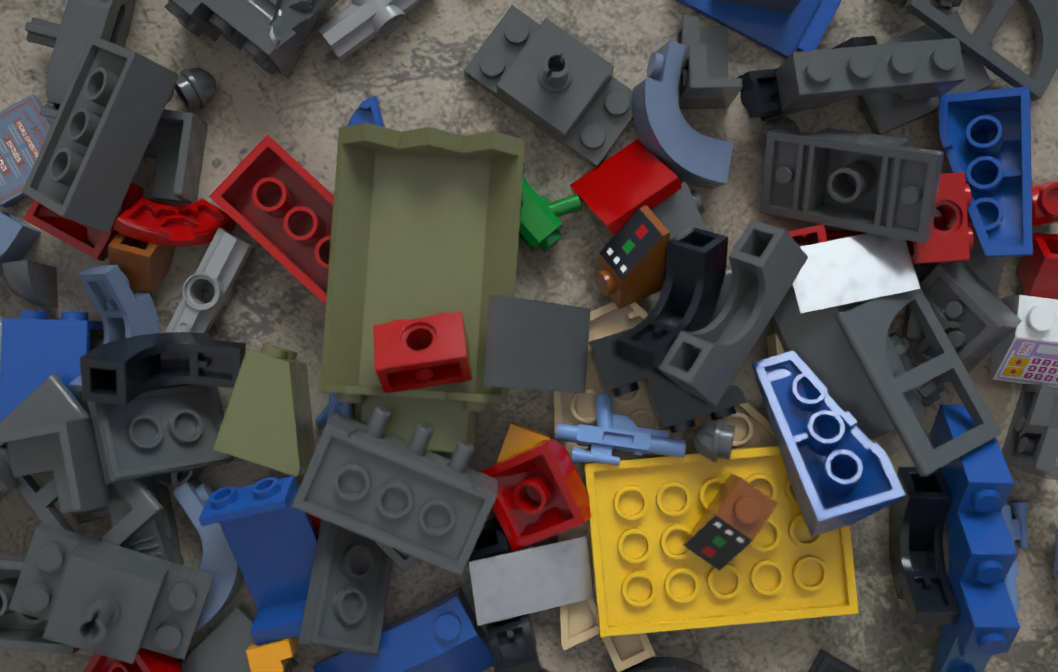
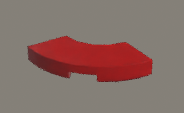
(173, 225)

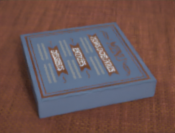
(20, 143)

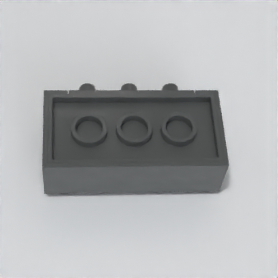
(398, 490)

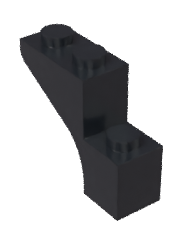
(669, 402)

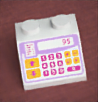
(1031, 348)

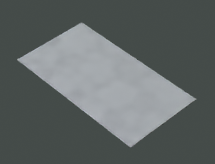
(853, 271)
(531, 580)

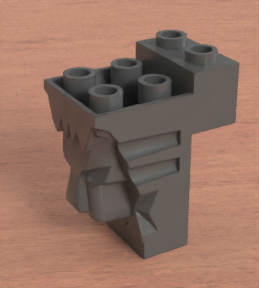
(264, 28)

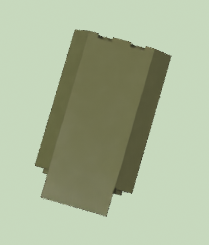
(416, 233)

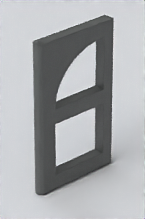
(1045, 25)
(867, 333)
(56, 404)

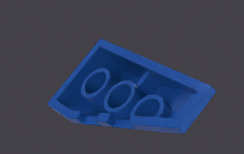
(991, 142)
(827, 457)
(431, 639)

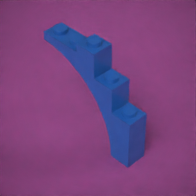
(977, 550)

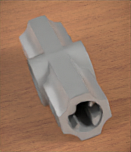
(364, 22)
(219, 266)

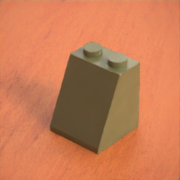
(270, 412)

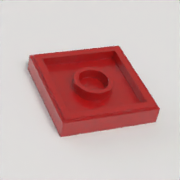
(624, 185)

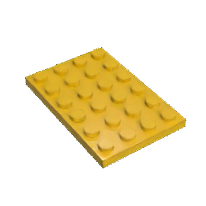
(659, 585)

